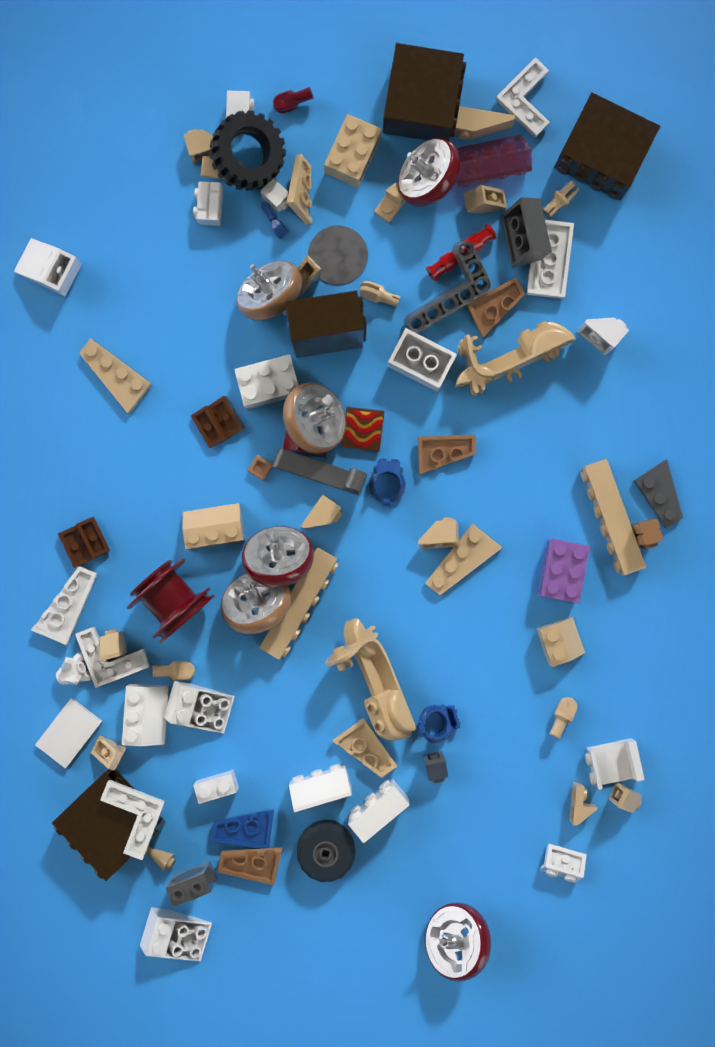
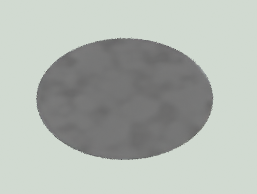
(339, 254)

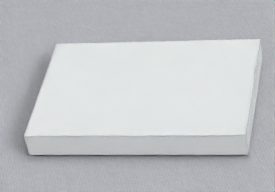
(68, 733)

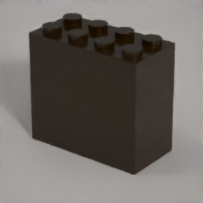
(423, 92)
(606, 147)
(326, 323)
(98, 828)

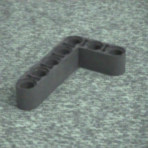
(453, 294)
(349, 481)

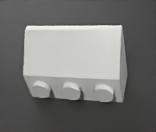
(144, 715)
(320, 787)

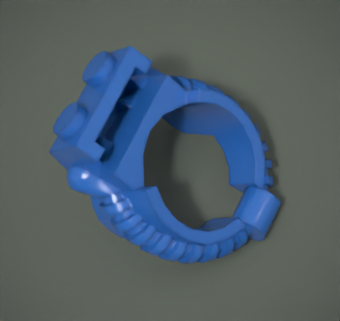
(387, 467)
(449, 720)

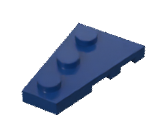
(245, 830)

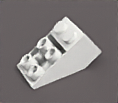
(48, 266)
(198, 707)
(174, 935)

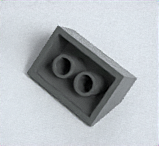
(525, 232)

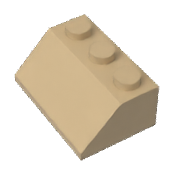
(213, 526)

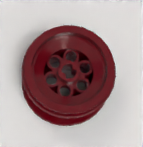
(169, 598)

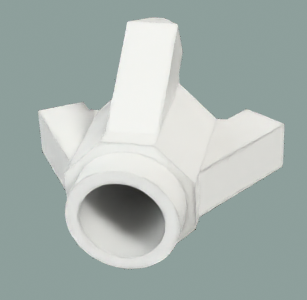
(73, 671)

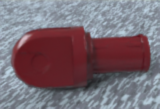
(289, 99)

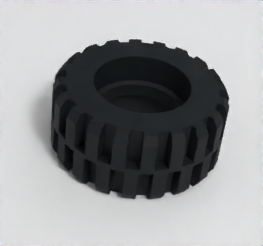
(267, 137)

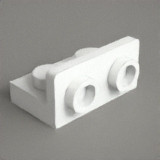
(564, 863)

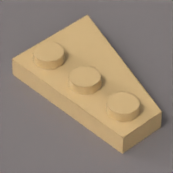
(298, 194)
(366, 747)

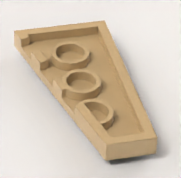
(120, 379)
(472, 551)

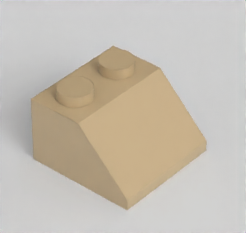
(560, 641)

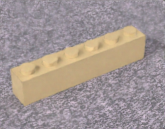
(613, 517)
(302, 597)

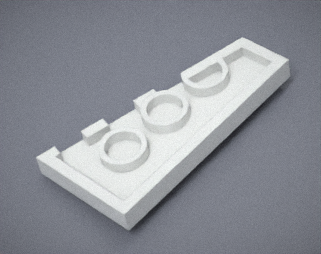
(63, 614)

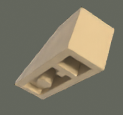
(477, 123)

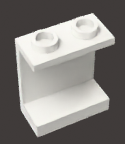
(614, 762)

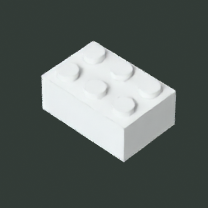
(421, 360)
(266, 381)
(377, 810)

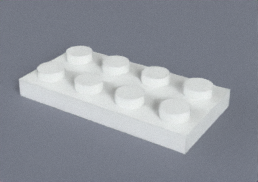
(550, 274)

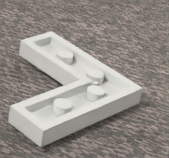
(513, 99)
(104, 671)
(144, 805)

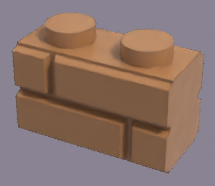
(647, 533)

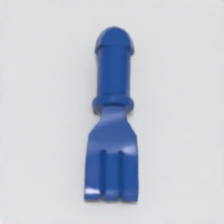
(277, 225)

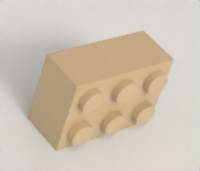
(352, 151)

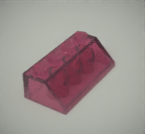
(494, 160)

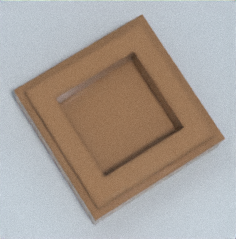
(260, 468)

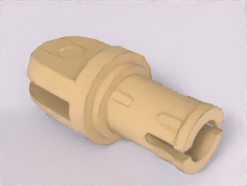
(561, 198)
(377, 293)
(176, 670)
(564, 715)

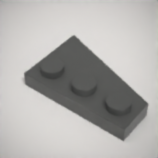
(660, 493)

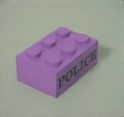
(563, 570)

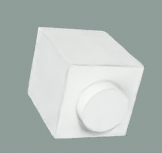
(275, 195)

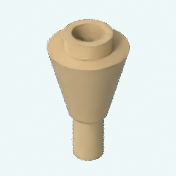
(163, 859)

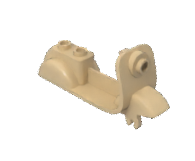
(533, 345)
(387, 704)

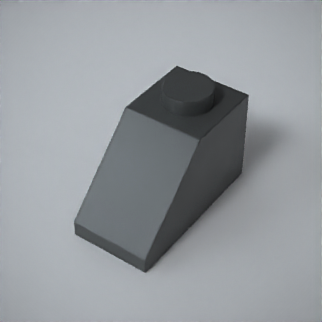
(436, 766)

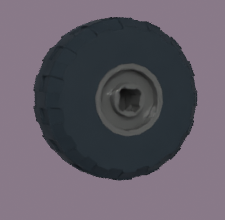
(326, 851)

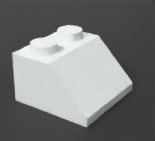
(603, 333)

